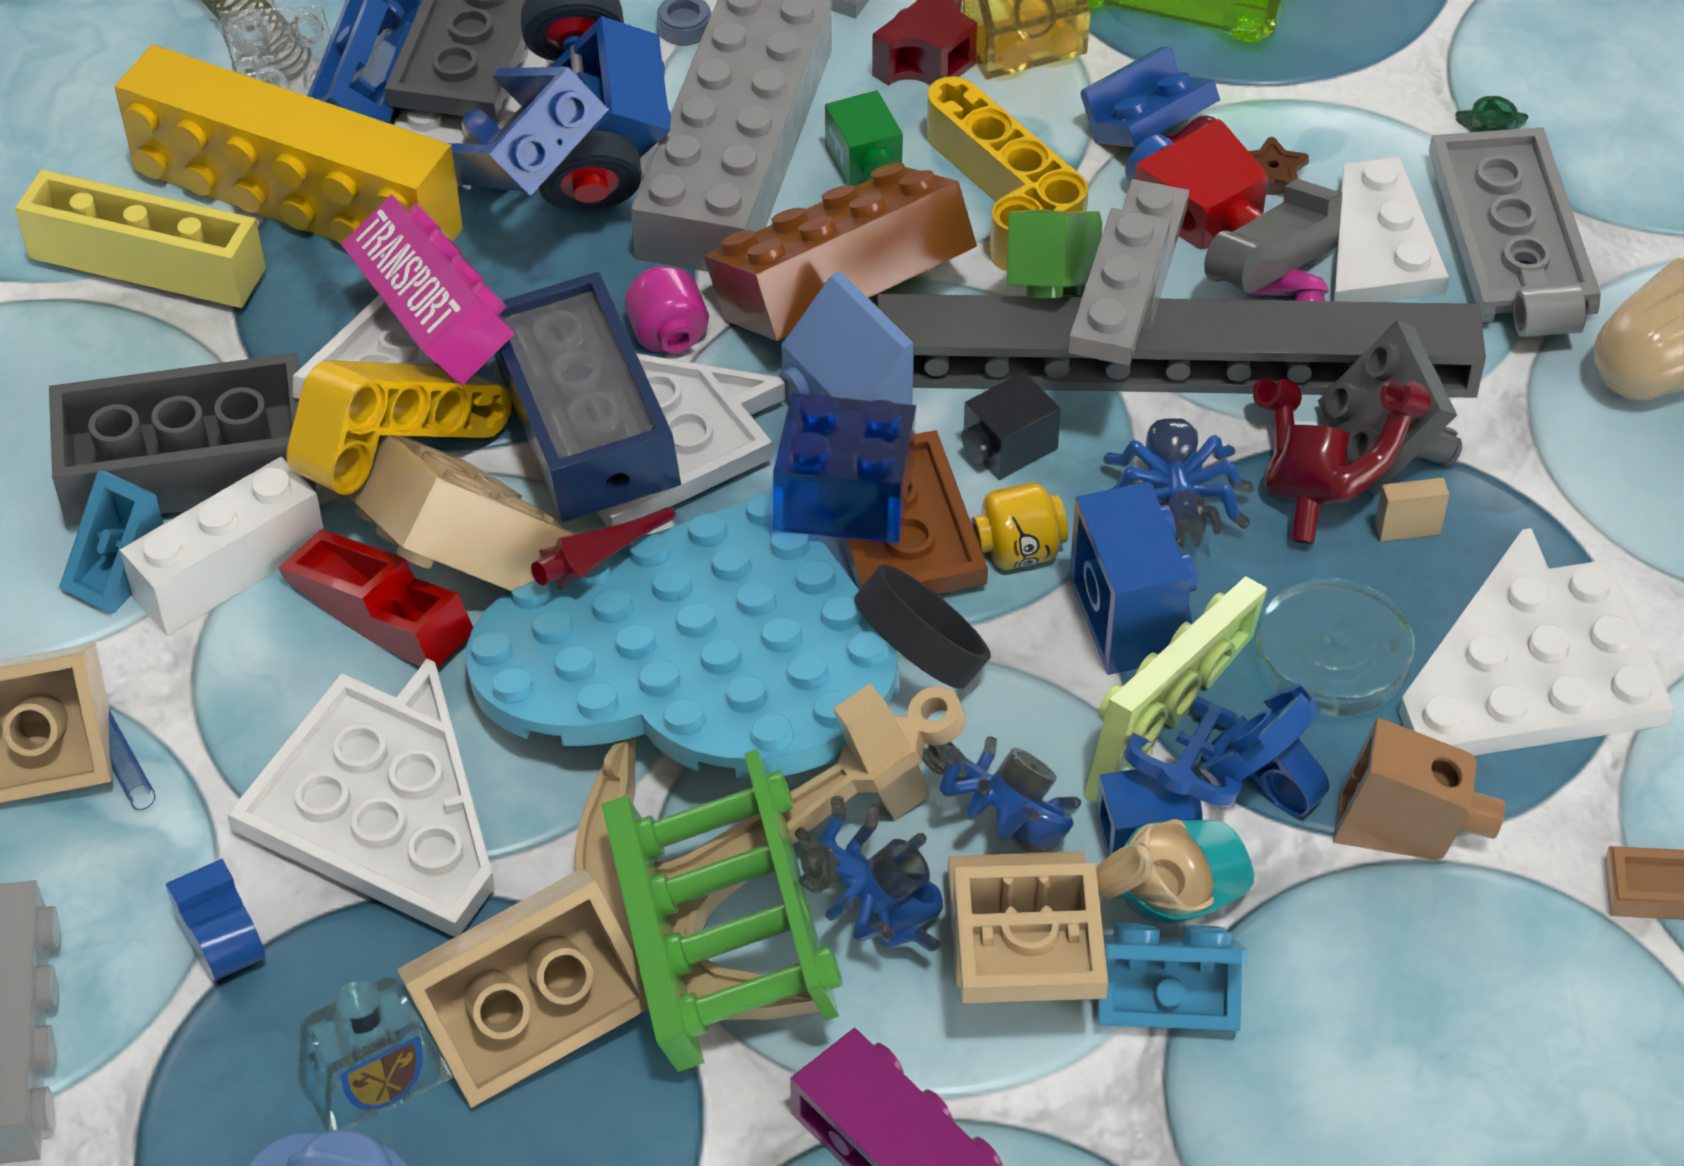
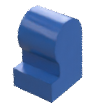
(215, 920)

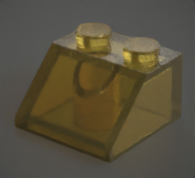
(1027, 33)

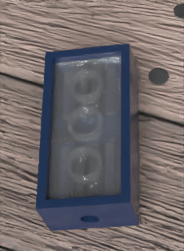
(584, 399)

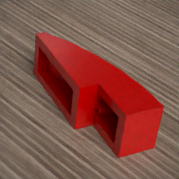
(379, 597)

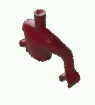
(1312, 460)

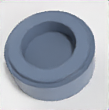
(682, 21)

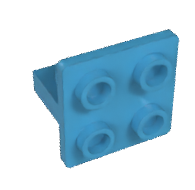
(1172, 979)

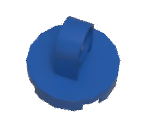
(1272, 752)

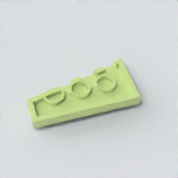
(1171, 680)

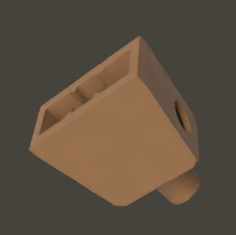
(1412, 795)

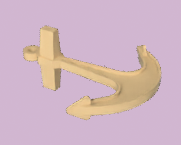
(878, 759)

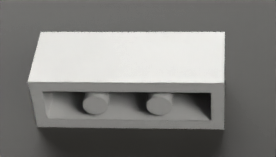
(221, 545)

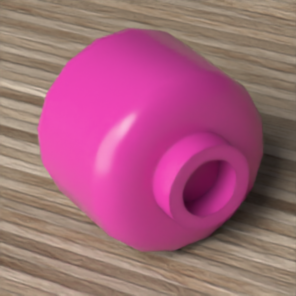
(666, 307)

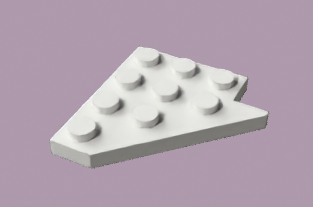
(709, 425)

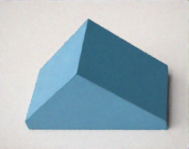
(112, 519)

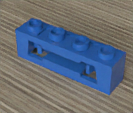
(350, 49)

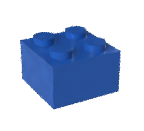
(1129, 574)

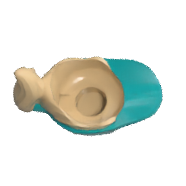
(1177, 870)

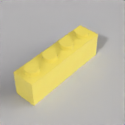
(141, 238)

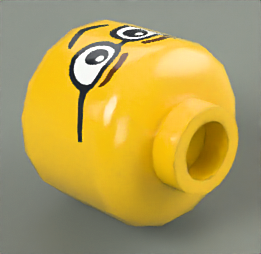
(1021, 526)

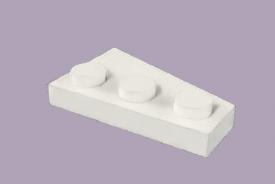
(1384, 237)

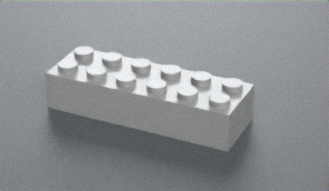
(732, 128)

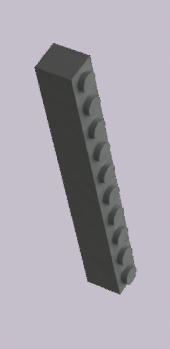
(1189, 346)

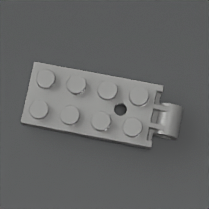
(1512, 208)

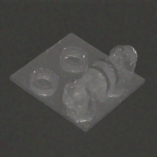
(277, 44)

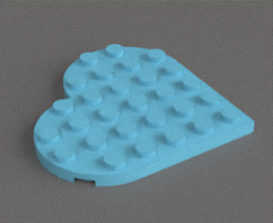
(690, 636)

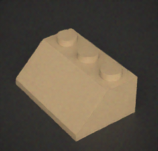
(53, 723)
(527, 986)

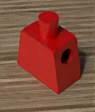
(1221, 177)

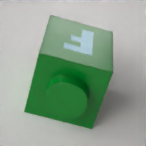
(861, 136)

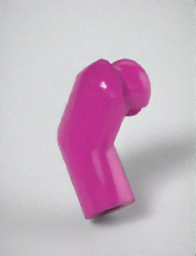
(1298, 284)

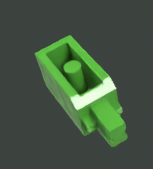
(1052, 250)

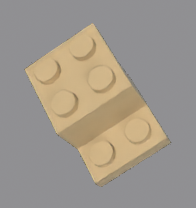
(1026, 927)

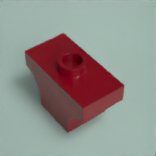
(925, 43)

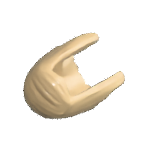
(1643, 340)

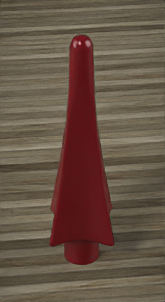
(580, 553)

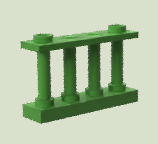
(653, 897)

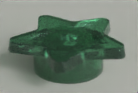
(1491, 114)

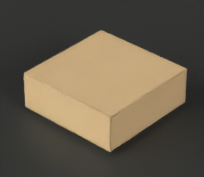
(1411, 509)

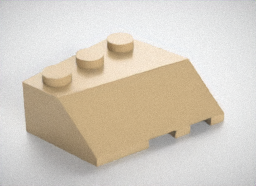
(453, 514)

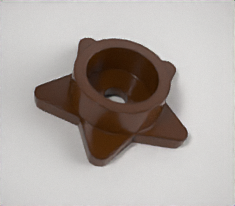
(1284, 164)

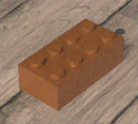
(867, 231)

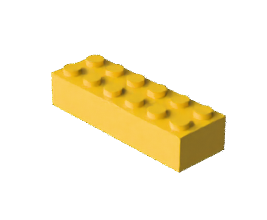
(277, 148)

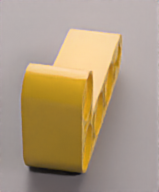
(999, 157)
(355, 402)

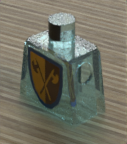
(366, 1054)

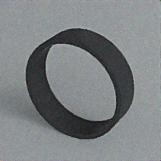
(922, 626)

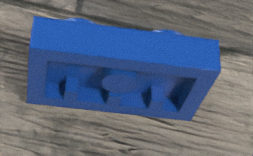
(1144, 99)

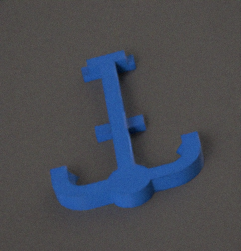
(1178, 776)

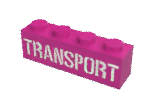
(430, 287)

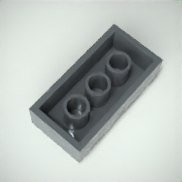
(172, 430)

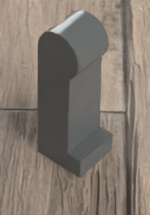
(1278, 239)

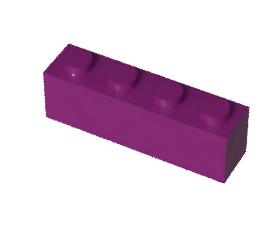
(875, 1115)

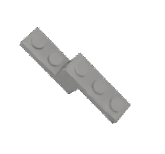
(1128, 272)

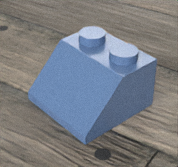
(847, 349)

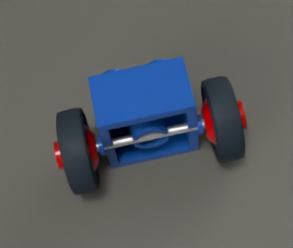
(625, 73)

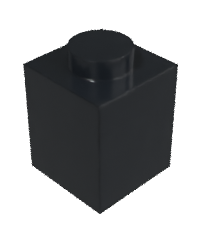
(1010, 426)

